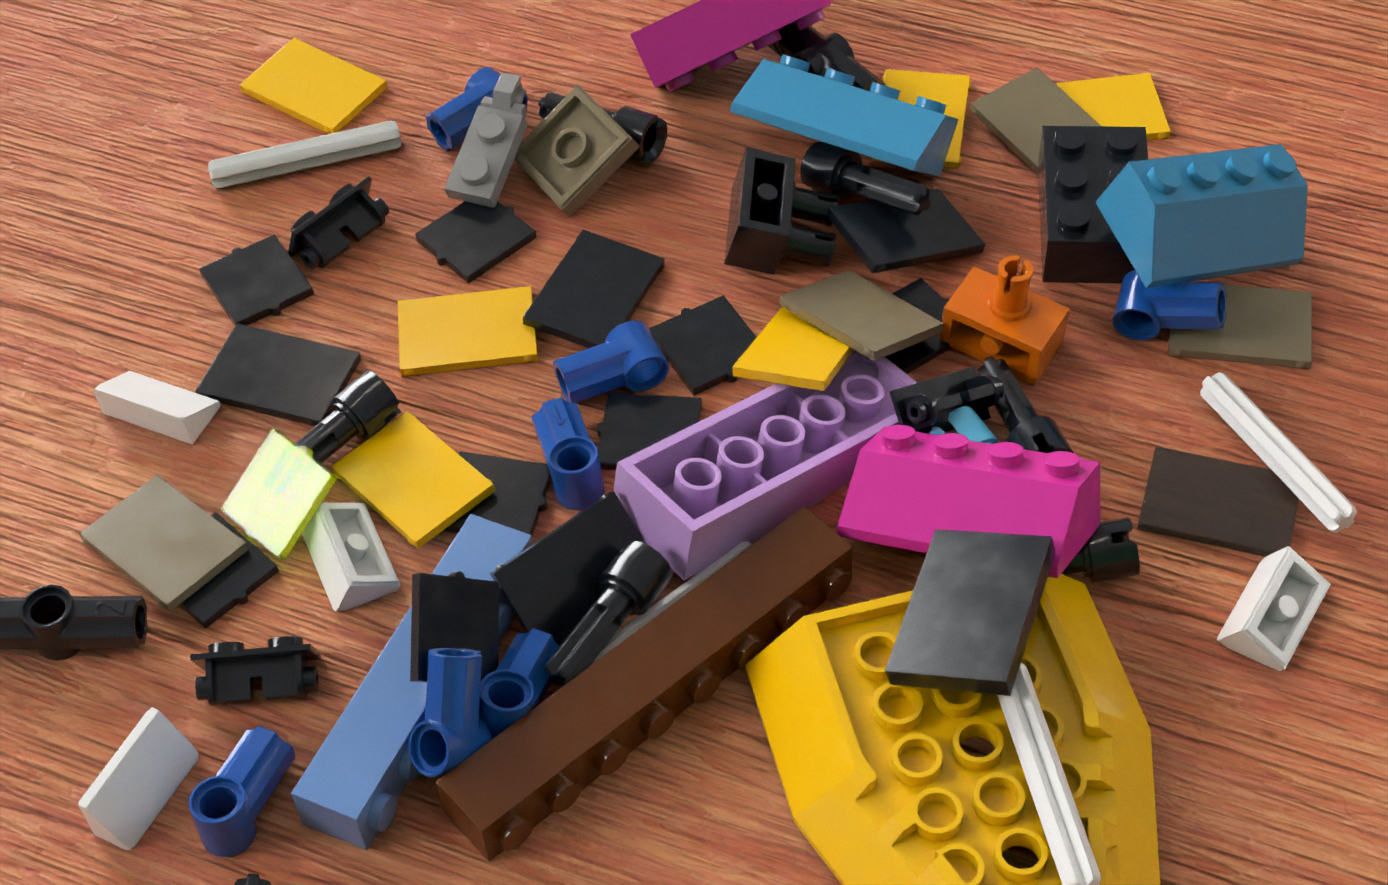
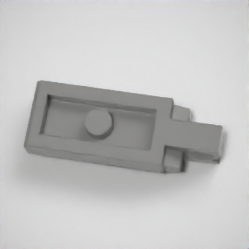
(490, 145)

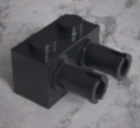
(761, 215)

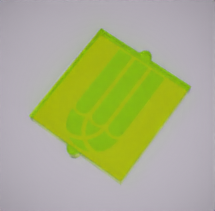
(278, 493)

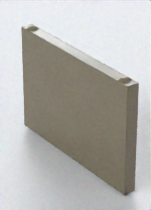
(1022, 108)
(861, 314)
(1259, 328)
(164, 542)

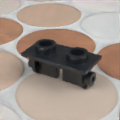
(320, 233)
(930, 401)
(233, 667)

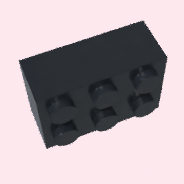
(1072, 174)

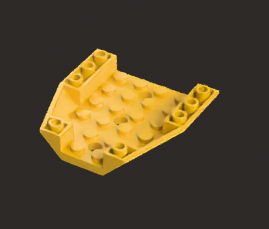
(882, 767)

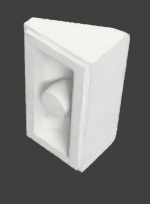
(156, 405)
(349, 555)
(1274, 609)
(138, 781)

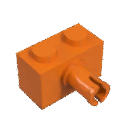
(1005, 319)

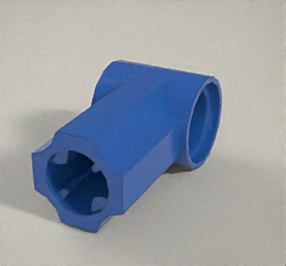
(453, 119)
(1183, 305)
(625, 358)
(569, 454)
(517, 682)
(452, 717)
(239, 791)

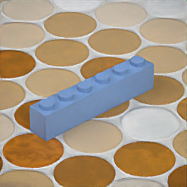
(366, 758)

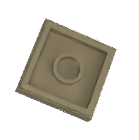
(574, 150)

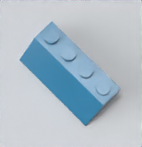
(848, 116)
(1208, 214)

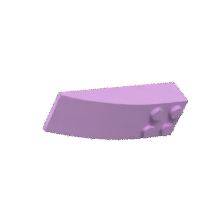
(754, 463)

